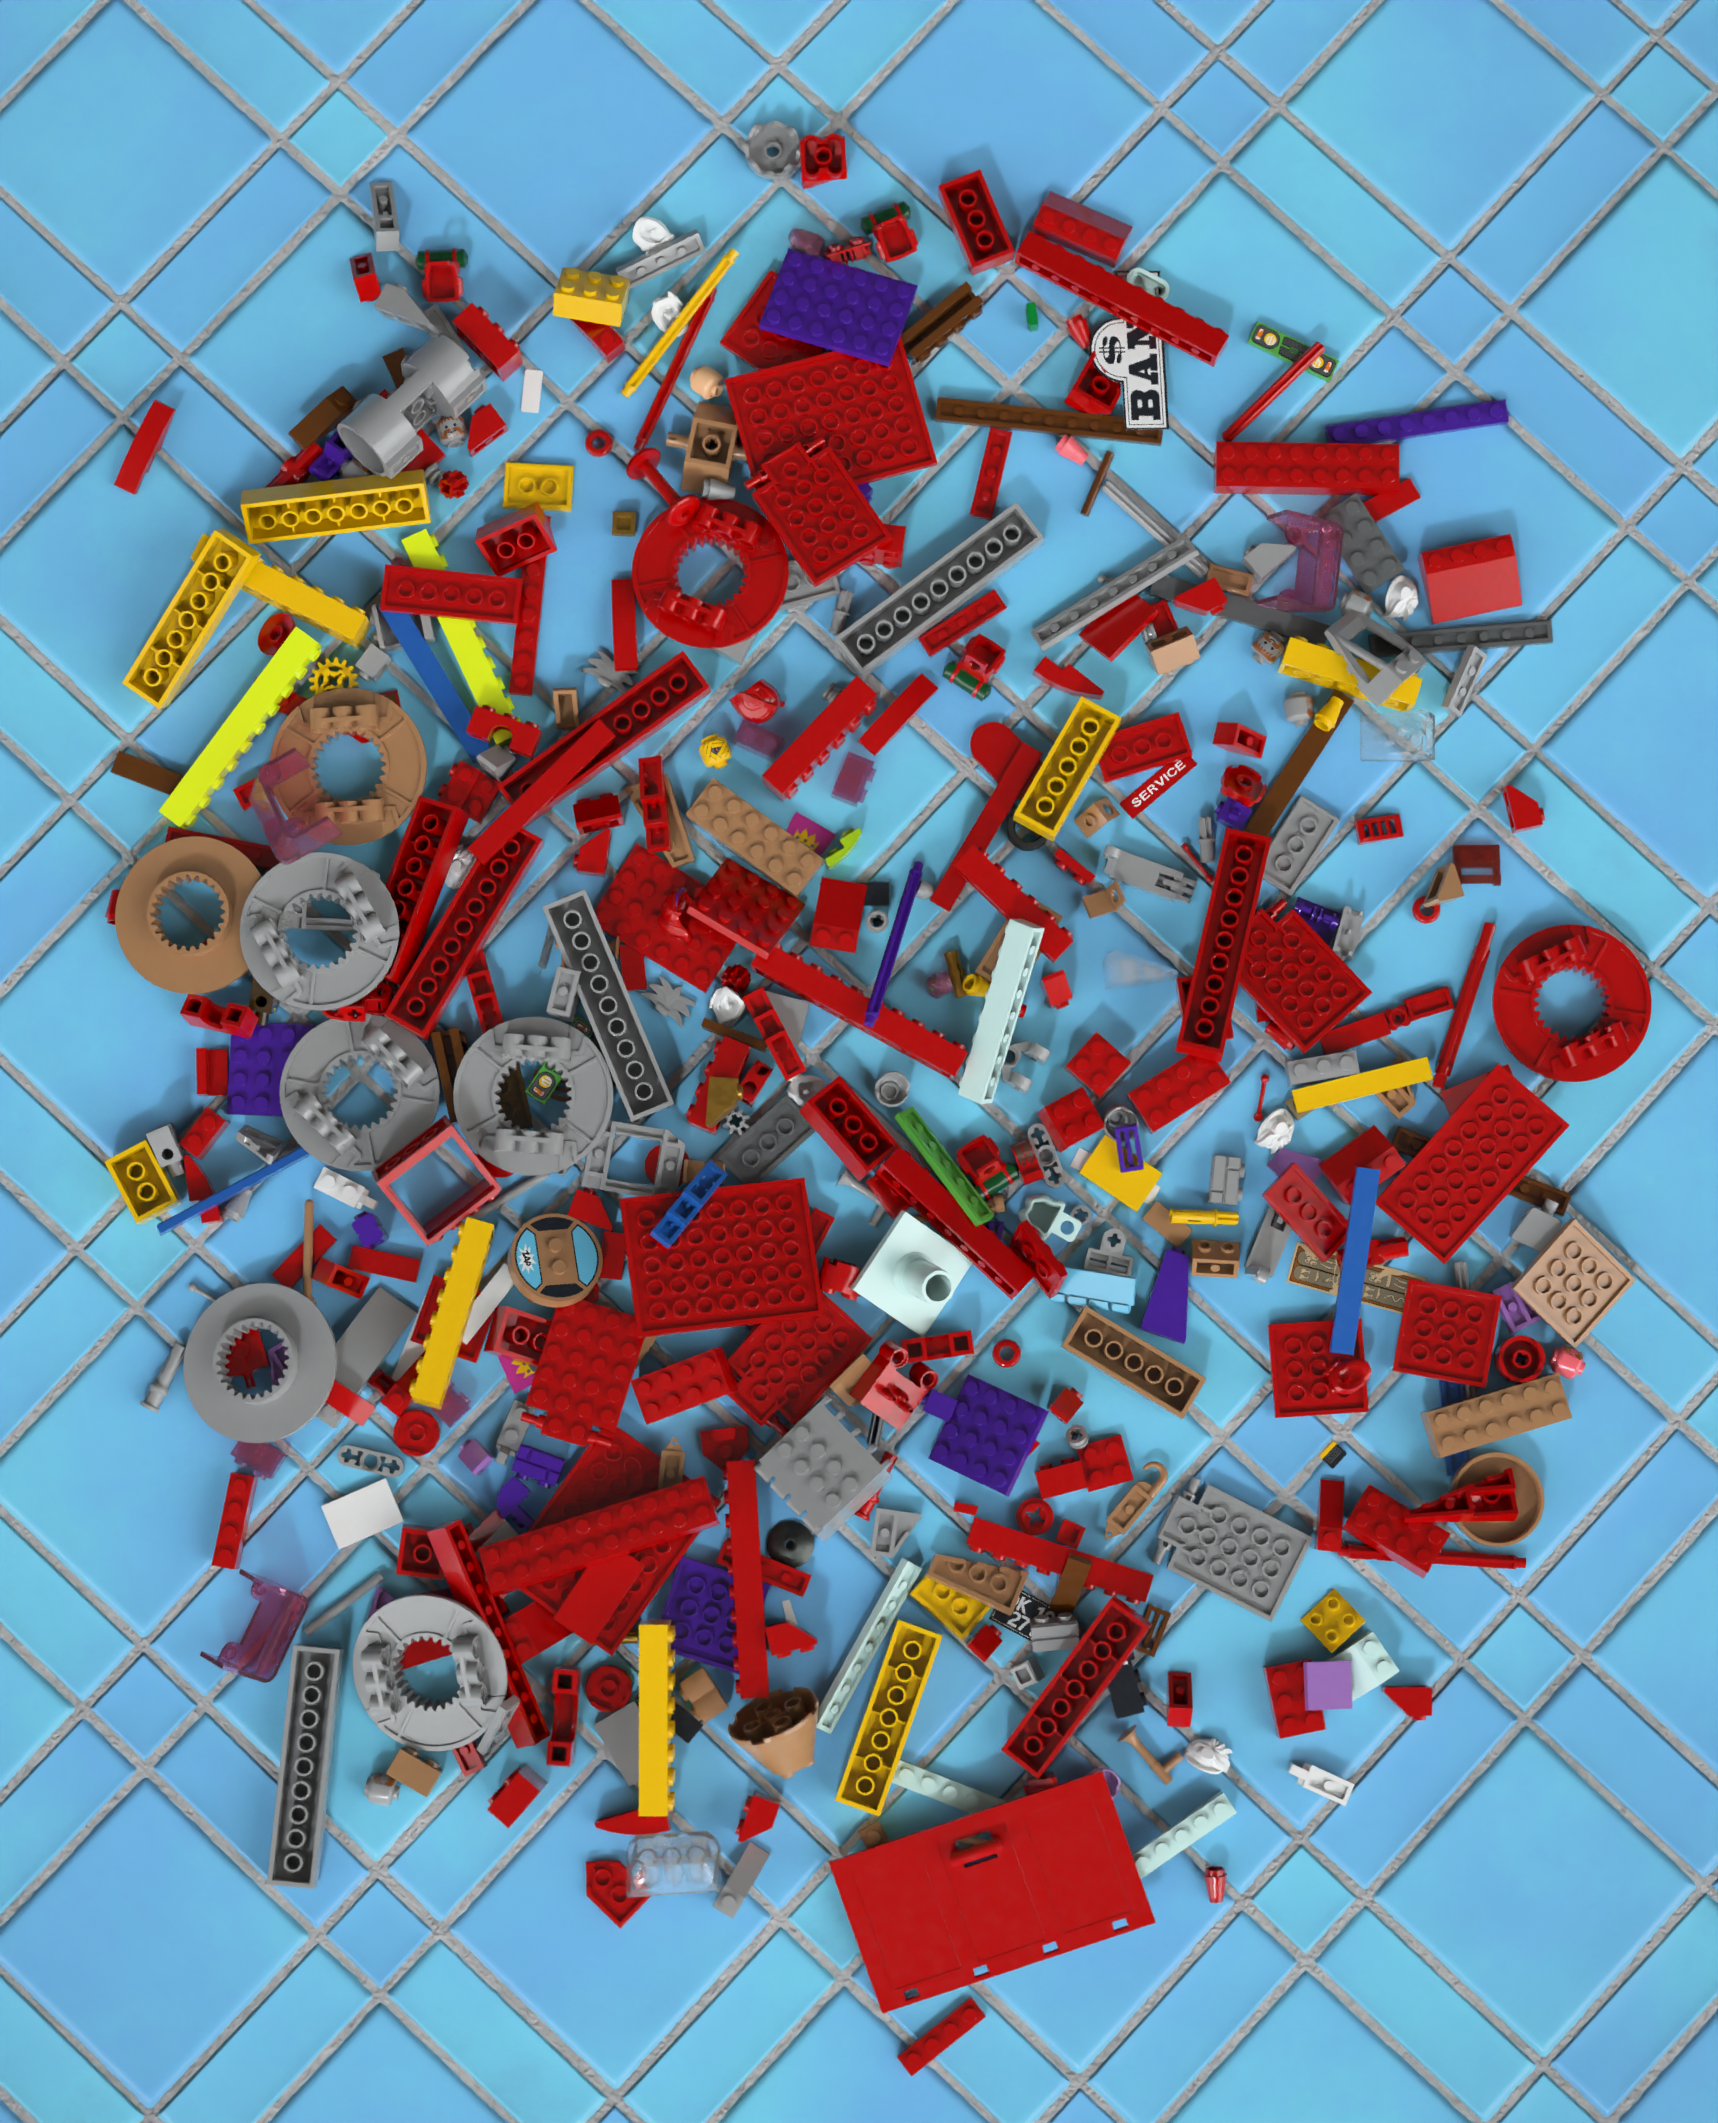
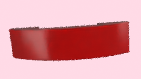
(350, 1403)

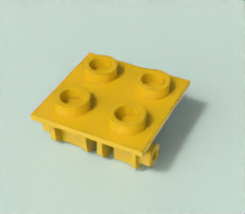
(1333, 1620)

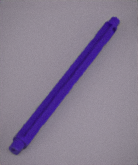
(893, 944)

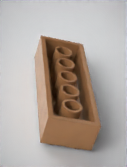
(754, 838)
(1133, 1362)
(1496, 1415)

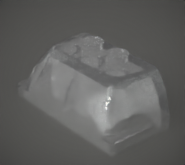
(673, 1864)

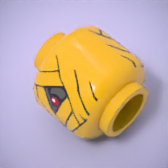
(715, 751)

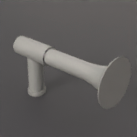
(847, 1179)

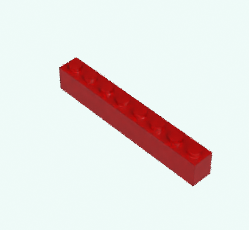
(946, 1216)
(1052, 1557)

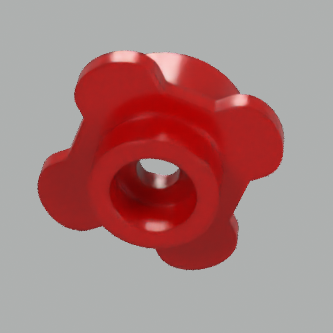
(1403, 1017)

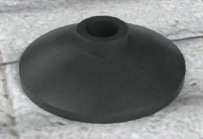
(799, 1535)

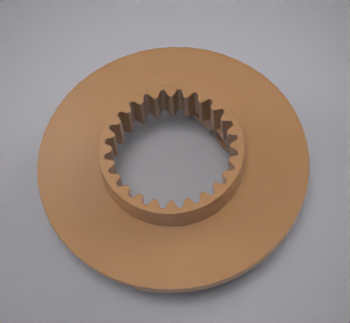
(388, 728)
(143, 936)

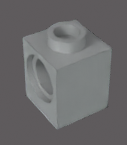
(372, 663)

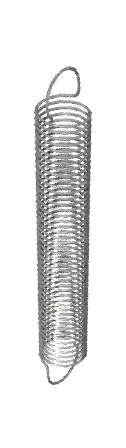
(545, 948)

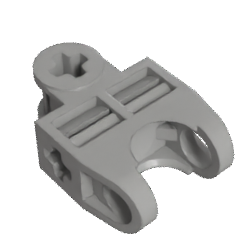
(1109, 1255)

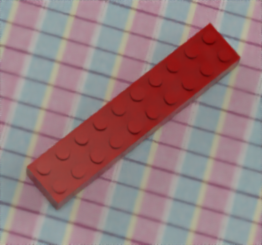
(630, 717)
(461, 935)
(1223, 944)
(850, 1006)
(598, 1536)

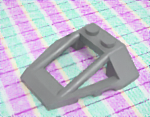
(1391, 673)

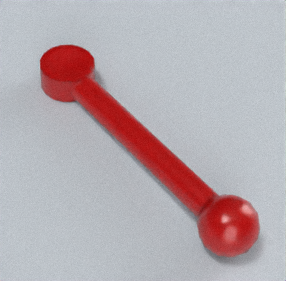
(1208, 877)
(1258, 1116)

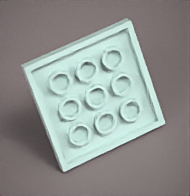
(912, 1273)

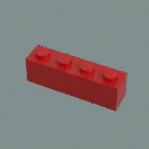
(234, 1520)

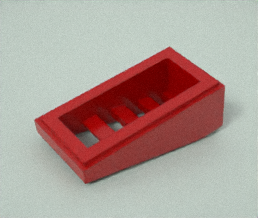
(1360, 833)

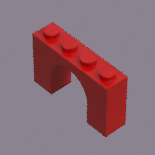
(563, 1736)

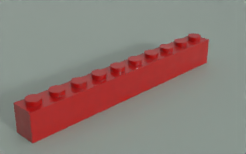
(1121, 298)
(747, 1578)
(472, 1590)

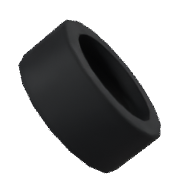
(1020, 844)

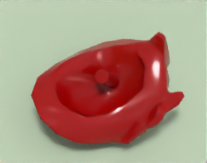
(1348, 1375)

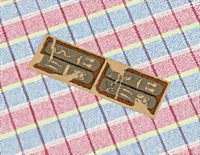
(1382, 1285)

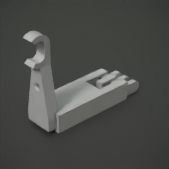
(1146, 875)
(1267, 1247)

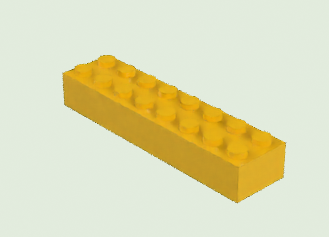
(335, 507)
(302, 602)
(191, 618)
(453, 1313)
(655, 1717)
(888, 1717)

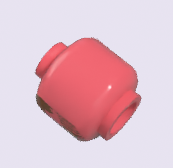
(1567, 1361)

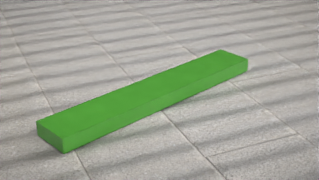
(944, 1166)

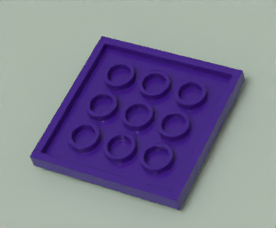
(258, 1068)
(988, 1435)
(702, 1614)

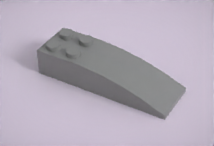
(367, 1345)

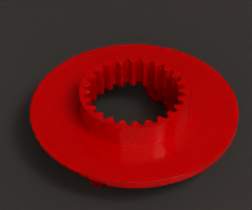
(689, 618)
(1623, 987)

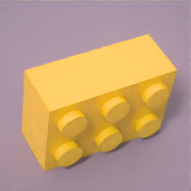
(591, 296)
(143, 1182)

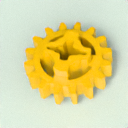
(340, 676)

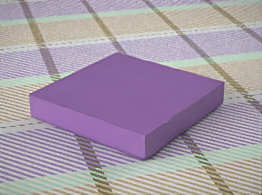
(1328, 1685)

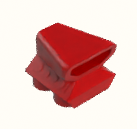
(822, 159)

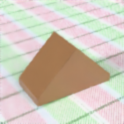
(566, 707)
(1444, 886)

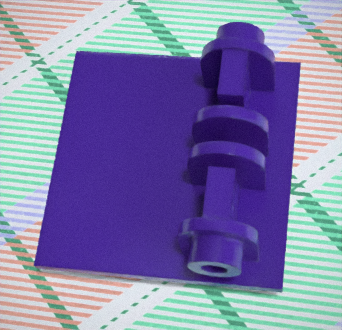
(1319, 918)

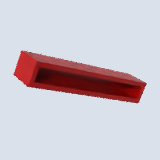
(1010, 901)

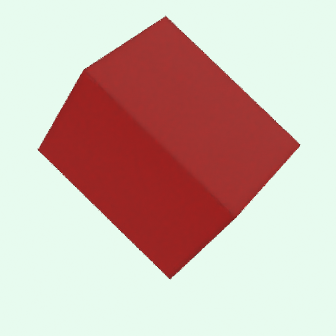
(381, 1383)

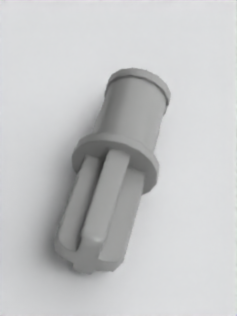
(841, 613)
(1206, 840)

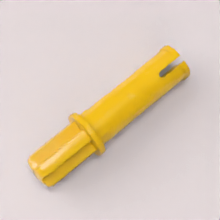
(1203, 1217)

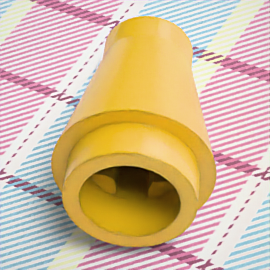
(1328, 714)
(975, 985)

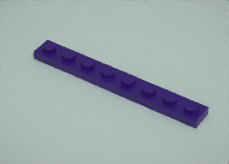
(1419, 424)

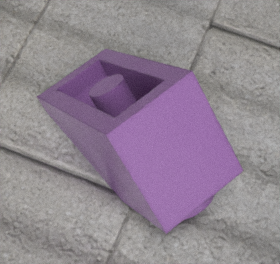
(475, 1456)

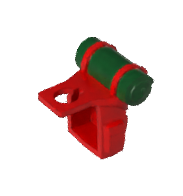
(891, 231)
(442, 274)
(979, 661)
(988, 1171)

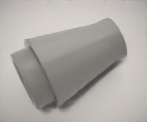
(717, 490)
(877, 915)
(237, 1206)

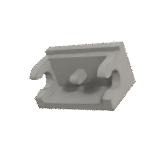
(1347, 932)

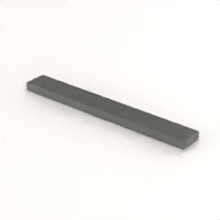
(1249, 612)
(1460, 637)

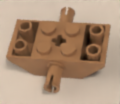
(710, 426)

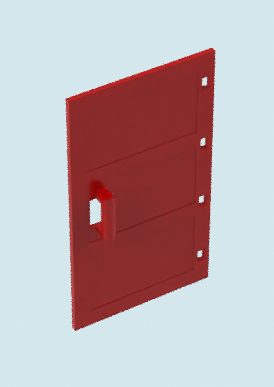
(1055, 1878)

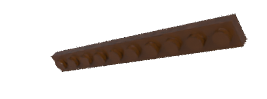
(1042, 421)

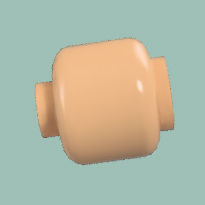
(706, 382)

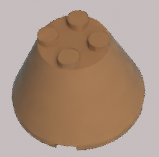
(779, 1730)

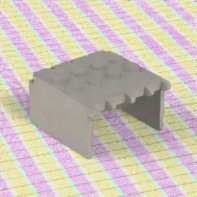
(823, 1470)

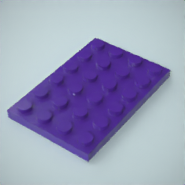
(838, 307)

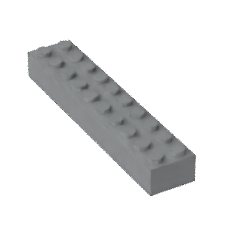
(938, 590)
(608, 1006)
(305, 1766)

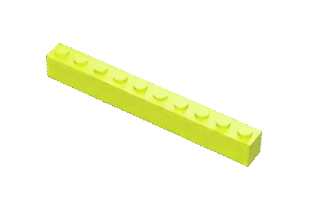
(463, 640)
(240, 729)

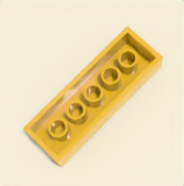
(1327, 669)
(1067, 769)

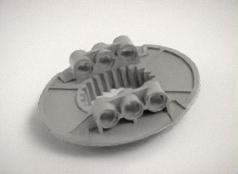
(288, 887)
(315, 1060)
(523, 1149)
(306, 1381)
(394, 1707)

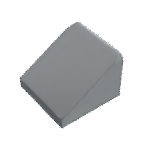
(1027, 1673)

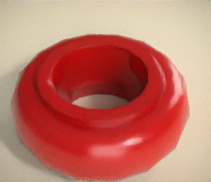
(598, 434)
(1421, 918)
(1016, 1351)

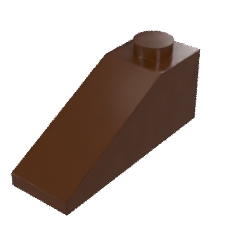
(323, 418)

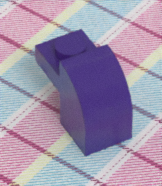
(331, 460)
(510, 1498)

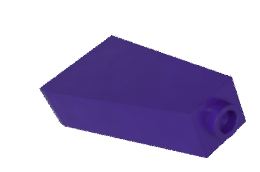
(1168, 1300)

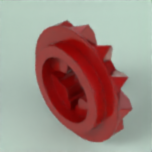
(1045, 1513)

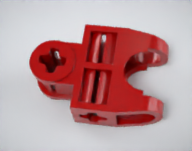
(364, 1006)

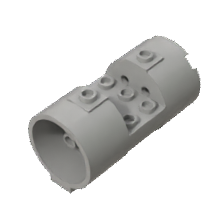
(385, 430)

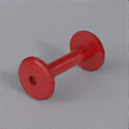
(644, 465)

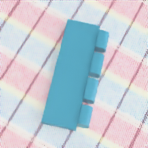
(1100, 1288)

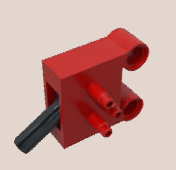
(889, 1392)

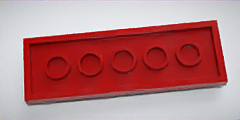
(451, 594)

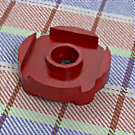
(1232, 787)

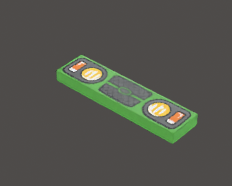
(1290, 350)
(547, 1079)

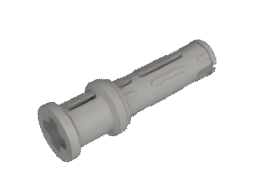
(160, 1387)

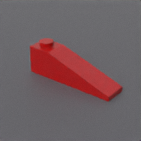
(1093, 391)

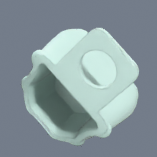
(1047, 1216)

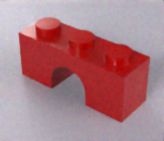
(487, 722)
(233, 1019)
(938, 1346)

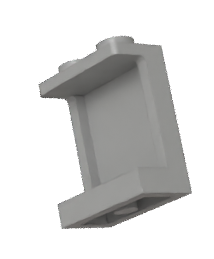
(386, 638)
(564, 995)

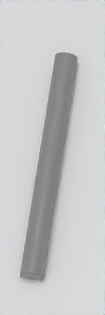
(509, 1195)
(343, 1604)

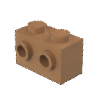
(1214, 1258)

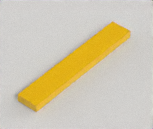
(1362, 1085)

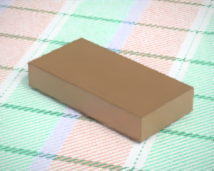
(1231, 580)
(1159, 1220)

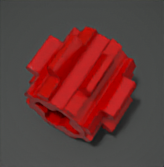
(453, 484)
(736, 978)

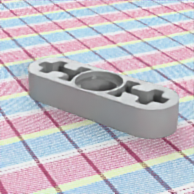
(1046, 1137)
(355, 1451)

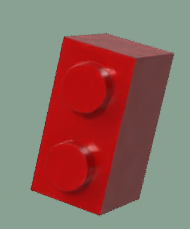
(204, 1133)
(1060, 1479)

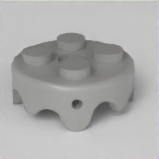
(772, 135)

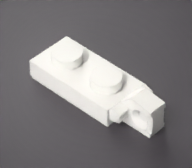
(344, 1189)
(1322, 1782)

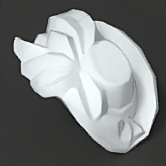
(650, 233)
(666, 311)
(1401, 598)
(460, 867)
(726, 1004)
(804, 1088)
(1276, 1130)
(1208, 1755)

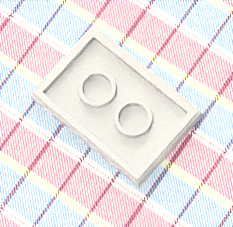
(362, 1513)

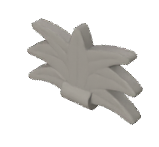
(607, 675)
(669, 1001)

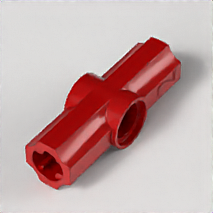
(296, 468)
(1381, 1251)

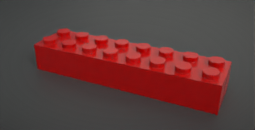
(1306, 468)
(420, 875)
(1076, 1687)

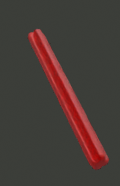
(1273, 392)

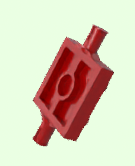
(247, 1357)

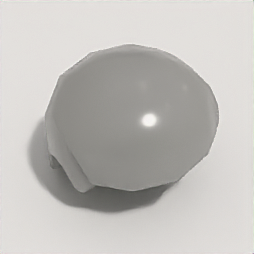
(891, 1089)
(1118, 1116)

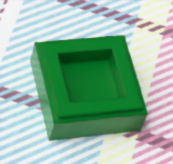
(1031, 316)

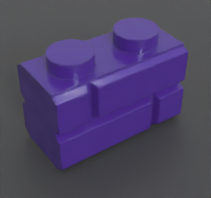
(369, 1230)
(538, 1465)

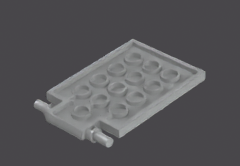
(1231, 1548)

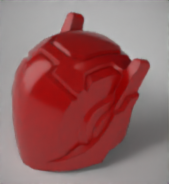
(758, 702)

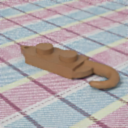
(671, 1465)
(1135, 1502)

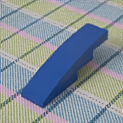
(688, 1204)

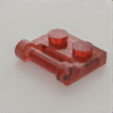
(1477, 858)

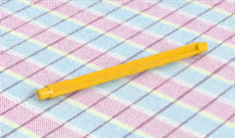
(679, 323)

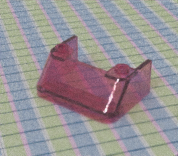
(1317, 563)
(290, 837)
(267, 1634)

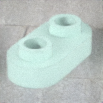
(1149, 282)

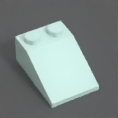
(1369, 1663)

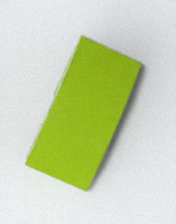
(848, 843)

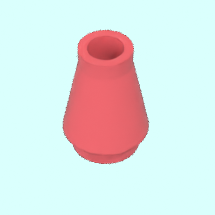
(1071, 449)

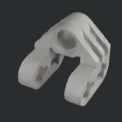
(1031, 1050)

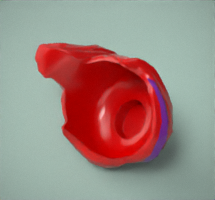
(674, 917)

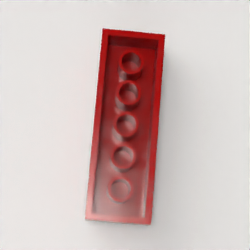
(820, 738)

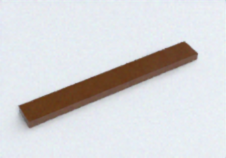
(1294, 773)
(1525, 1190)

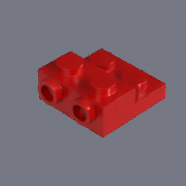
(469, 791)

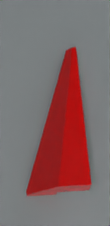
(1478, 1502)

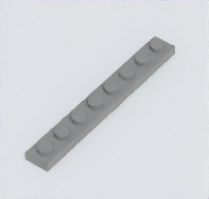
(1114, 593)

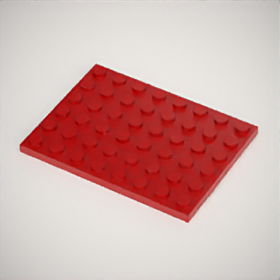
(856, 405)
(733, 1265)
(595, 1482)

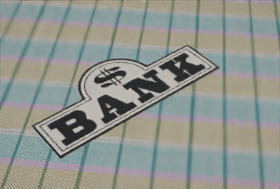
(1136, 362)

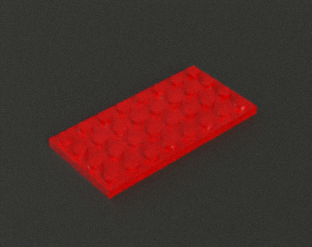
(1471, 1163)

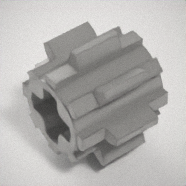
(742, 1124)

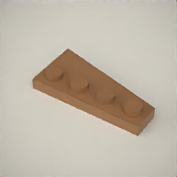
(681, 850)
(985, 1583)

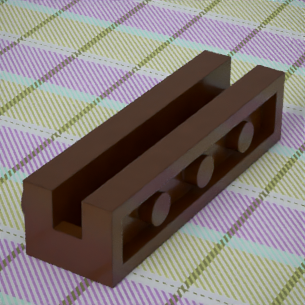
(941, 322)
(449, 1054)

